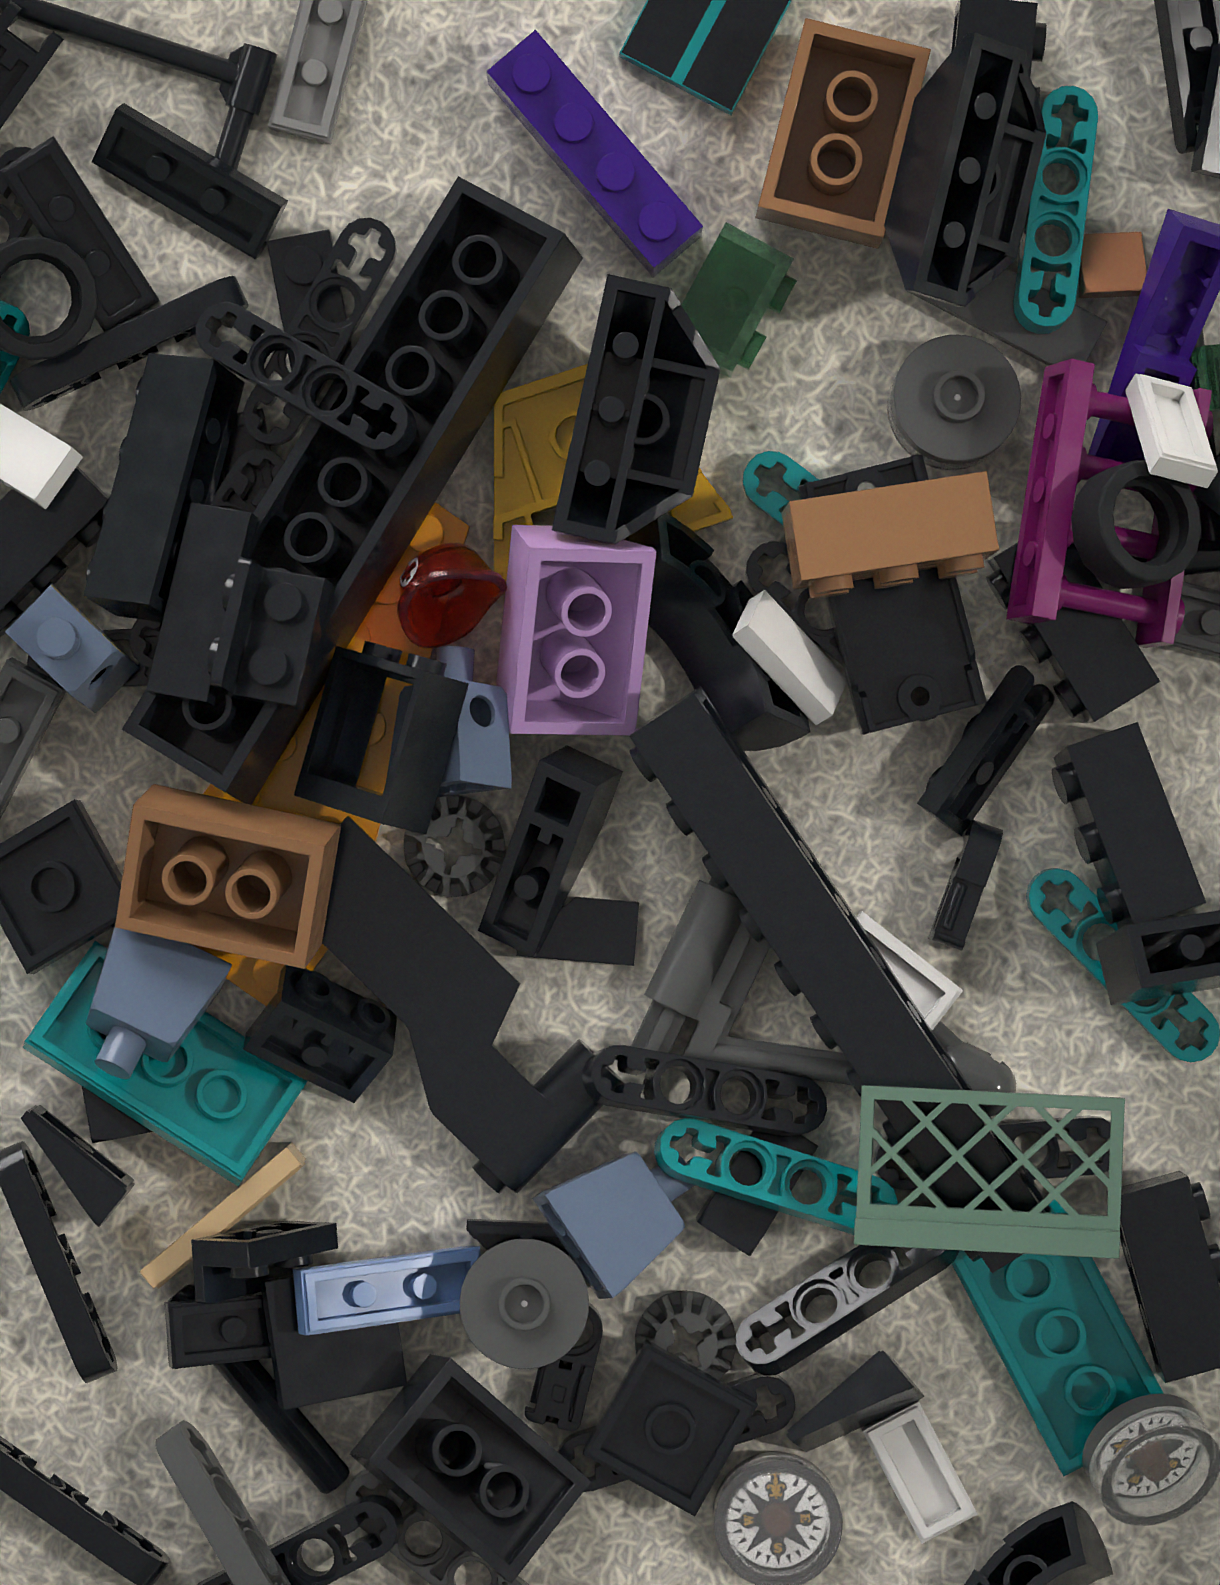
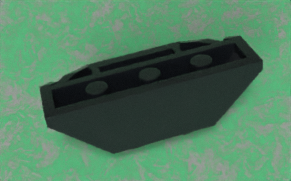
(966, 172)
(637, 415)

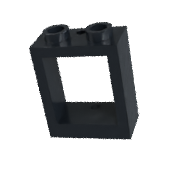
(345, 726)

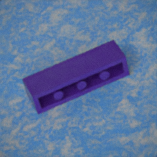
(594, 153)

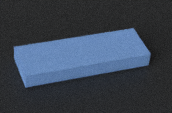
(381, 1290)

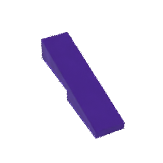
(1166, 321)

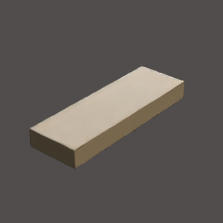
(225, 1214)

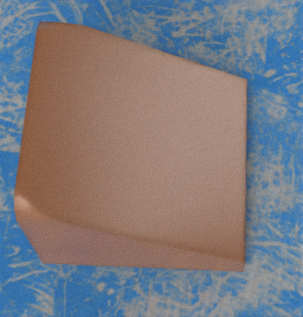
(1112, 265)

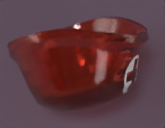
(446, 594)

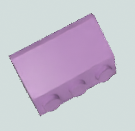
(574, 633)

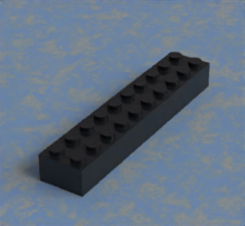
(346, 515)

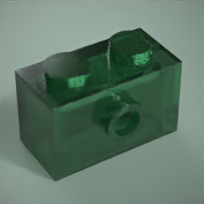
(733, 295)

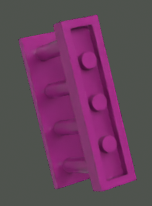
(1046, 526)

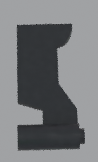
(453, 1006)

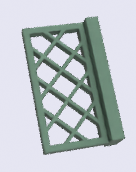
(989, 1228)

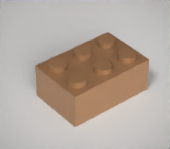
(841, 133)
(890, 534)
(227, 875)

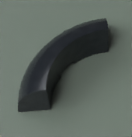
(695, 616)
(1049, 1550)

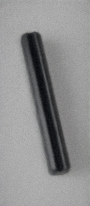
(287, 1426)

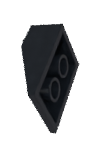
(470, 1466)

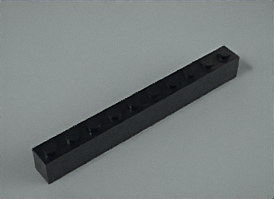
(820, 946)

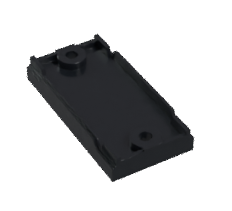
(903, 632)

